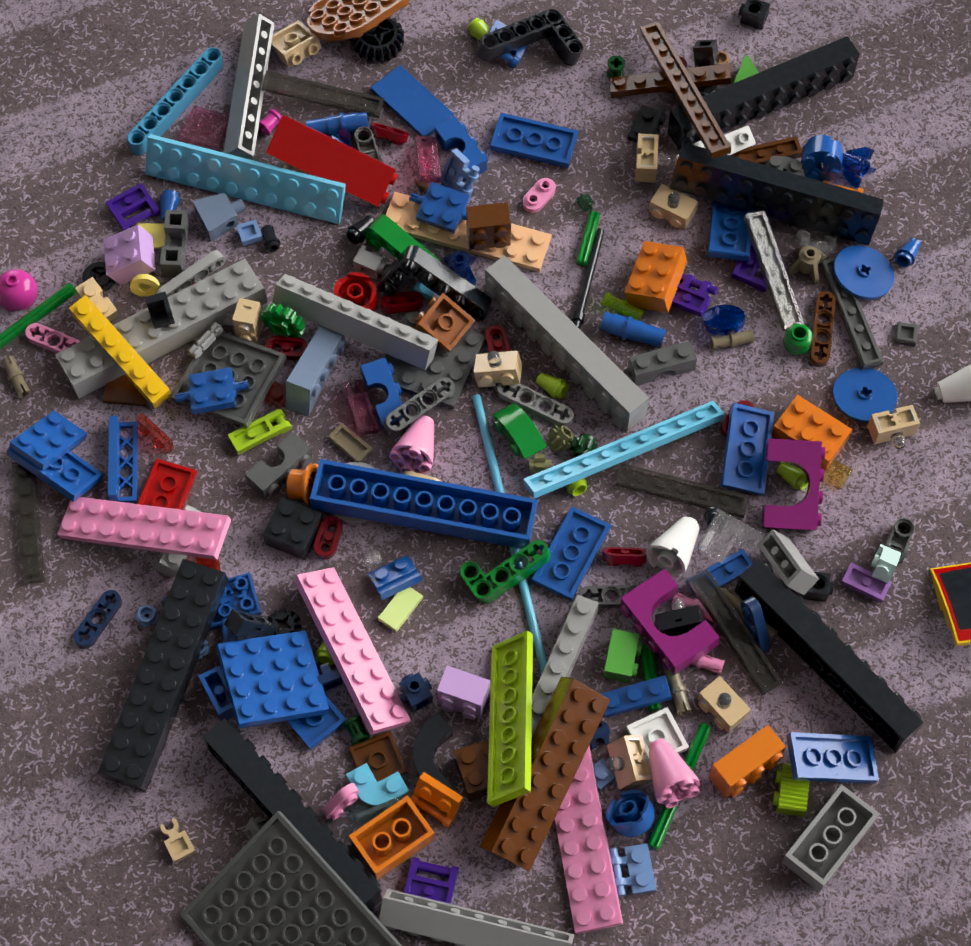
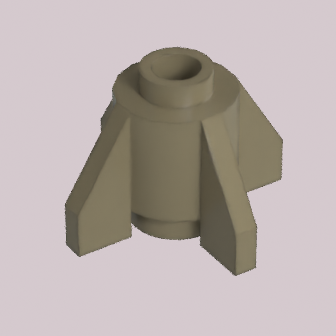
(807, 262)

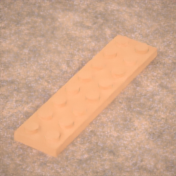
(526, 248)

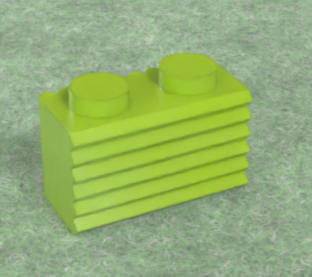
(791, 793)

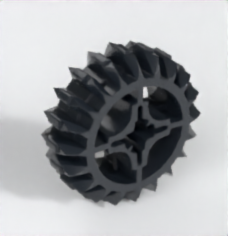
(390, 41)

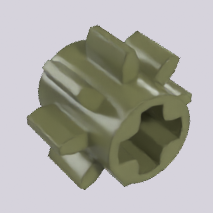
(559, 438)
(538, 464)

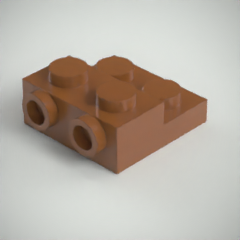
(444, 321)

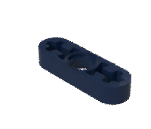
(755, 622)
(83, 628)

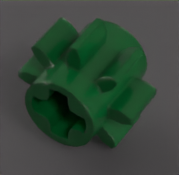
(583, 444)

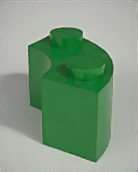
(519, 431)

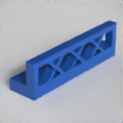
(114, 460)

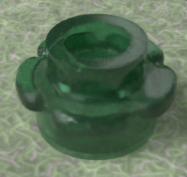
(585, 202)

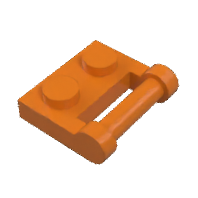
(438, 795)

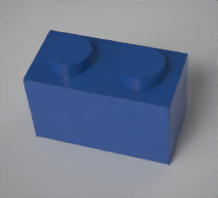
(216, 690)

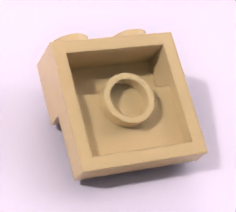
(295, 43)

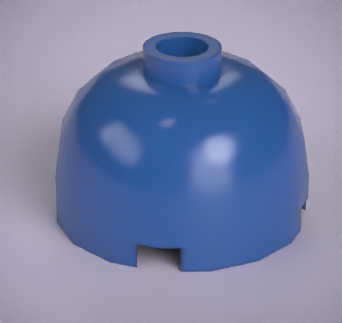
(631, 813)

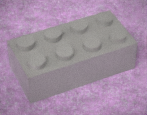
(830, 838)

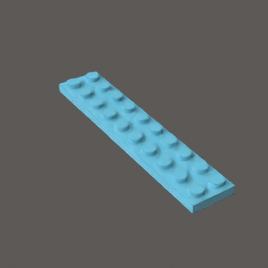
(244, 179)

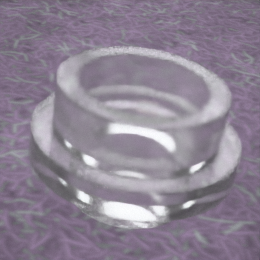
(372, 559)

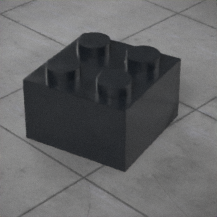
(292, 528)

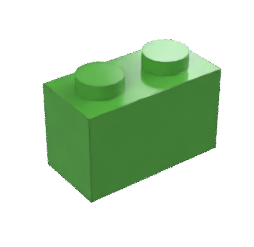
(621, 656)

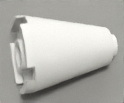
(955, 387)
(674, 547)

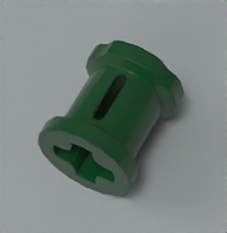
(616, 65)
(356, 722)

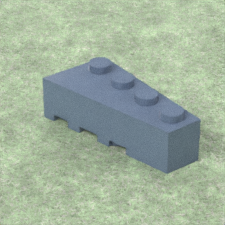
(313, 370)

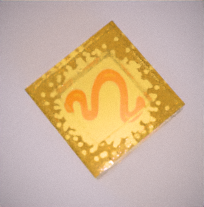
(837, 474)

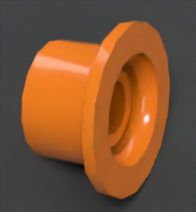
(301, 483)

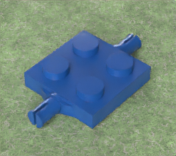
(441, 207)
(212, 390)

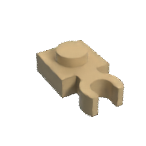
(177, 843)

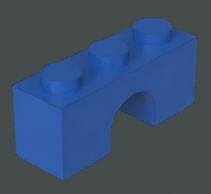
(454, 135)
(379, 375)

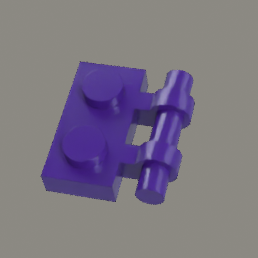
(692, 300)

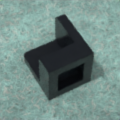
(160, 310)

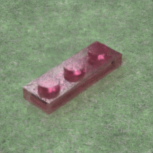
(428, 159)

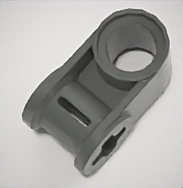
(368, 146)
(899, 541)

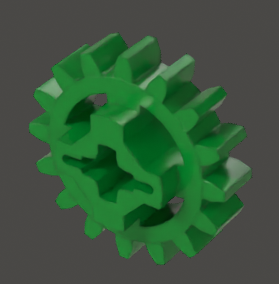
(283, 321)

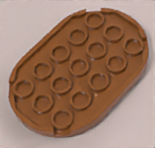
(349, 18)

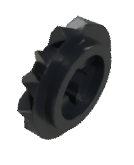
(99, 268)
(280, 616)

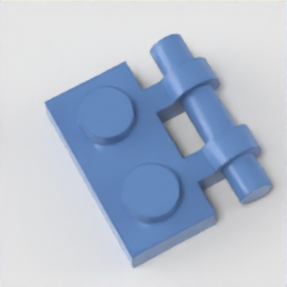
(457, 169)
(639, 870)

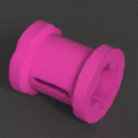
(269, 122)

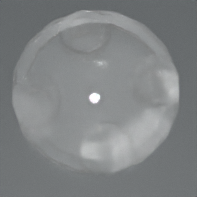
(822, 241)

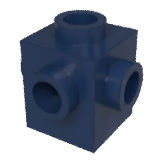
(415, 691)

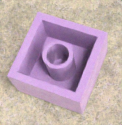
(129, 254)
(463, 693)

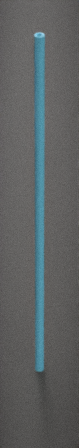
(527, 602)

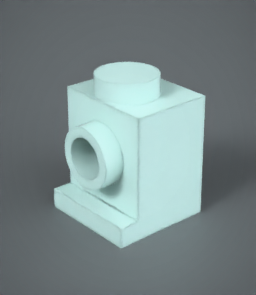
(885, 563)

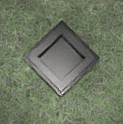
(906, 333)

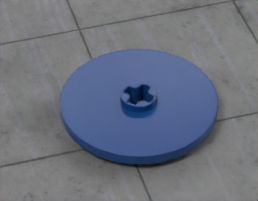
(859, 258)
(854, 404)

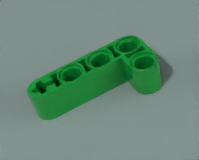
(390, 236)
(508, 567)

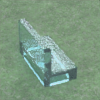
(364, 812)

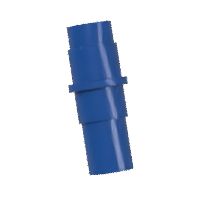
(333, 124)
(632, 329)

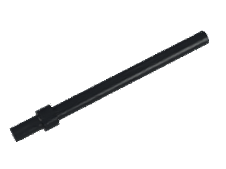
(579, 315)

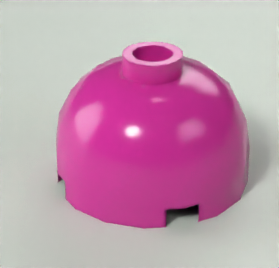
(17, 290)

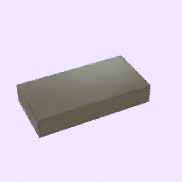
(350, 443)

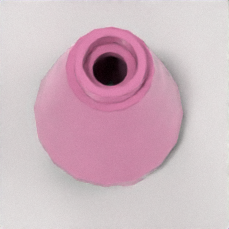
(415, 447)
(671, 775)

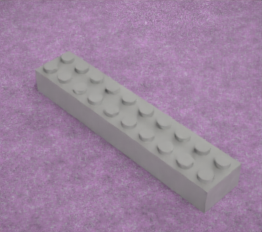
(194, 311)
(566, 344)

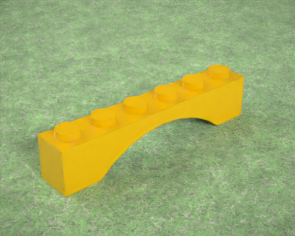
(120, 351)

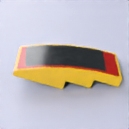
(954, 598)

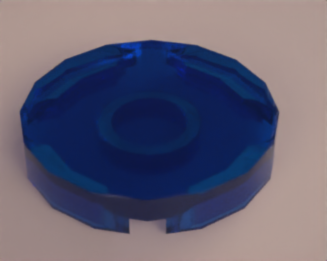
(724, 319)

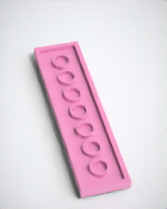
(145, 527)
(352, 650)
(587, 854)

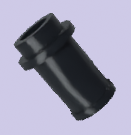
(271, 242)

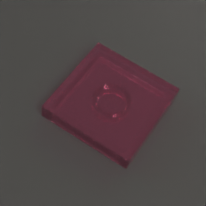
(205, 128)

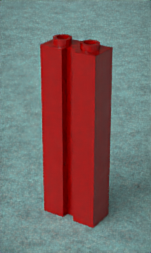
(331, 160)

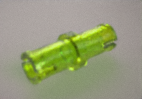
(622, 306)

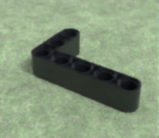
(543, 25)
(437, 277)

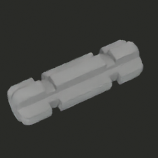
(205, 340)

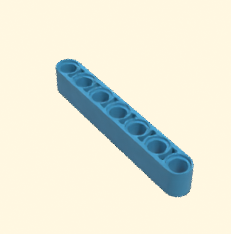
(166, 109)

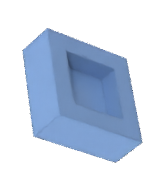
(249, 232)
(603, 774)

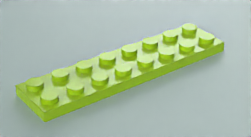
(510, 719)

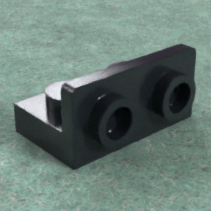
(647, 122)

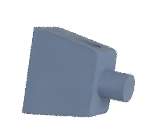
(218, 214)

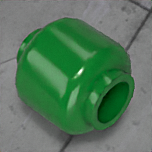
(797, 339)

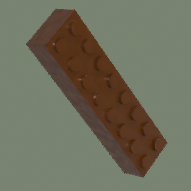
(555, 758)

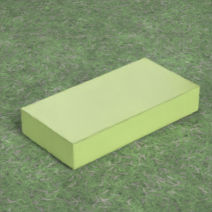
(400, 608)

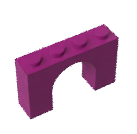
(808, 457)
(675, 651)

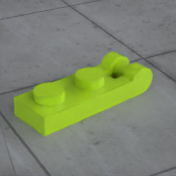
(259, 431)

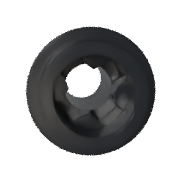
(357, 232)

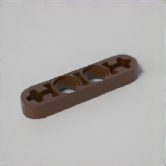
(824, 329)

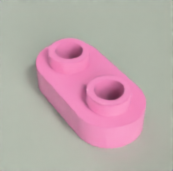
(540, 194)
(344, 797)

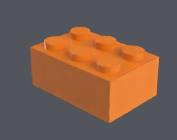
(656, 276)
(810, 423)
(747, 762)
(392, 837)

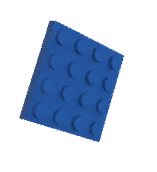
(272, 679)

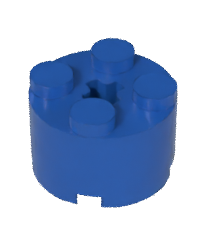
(822, 158)

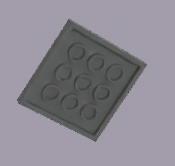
(248, 362)
(453, 365)

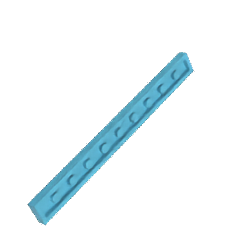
(623, 449)

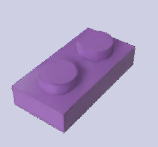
(863, 583)

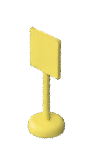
(144, 283)

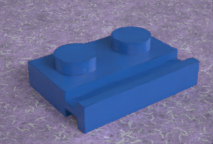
(395, 577)

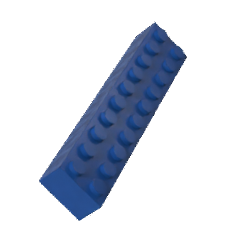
(423, 504)

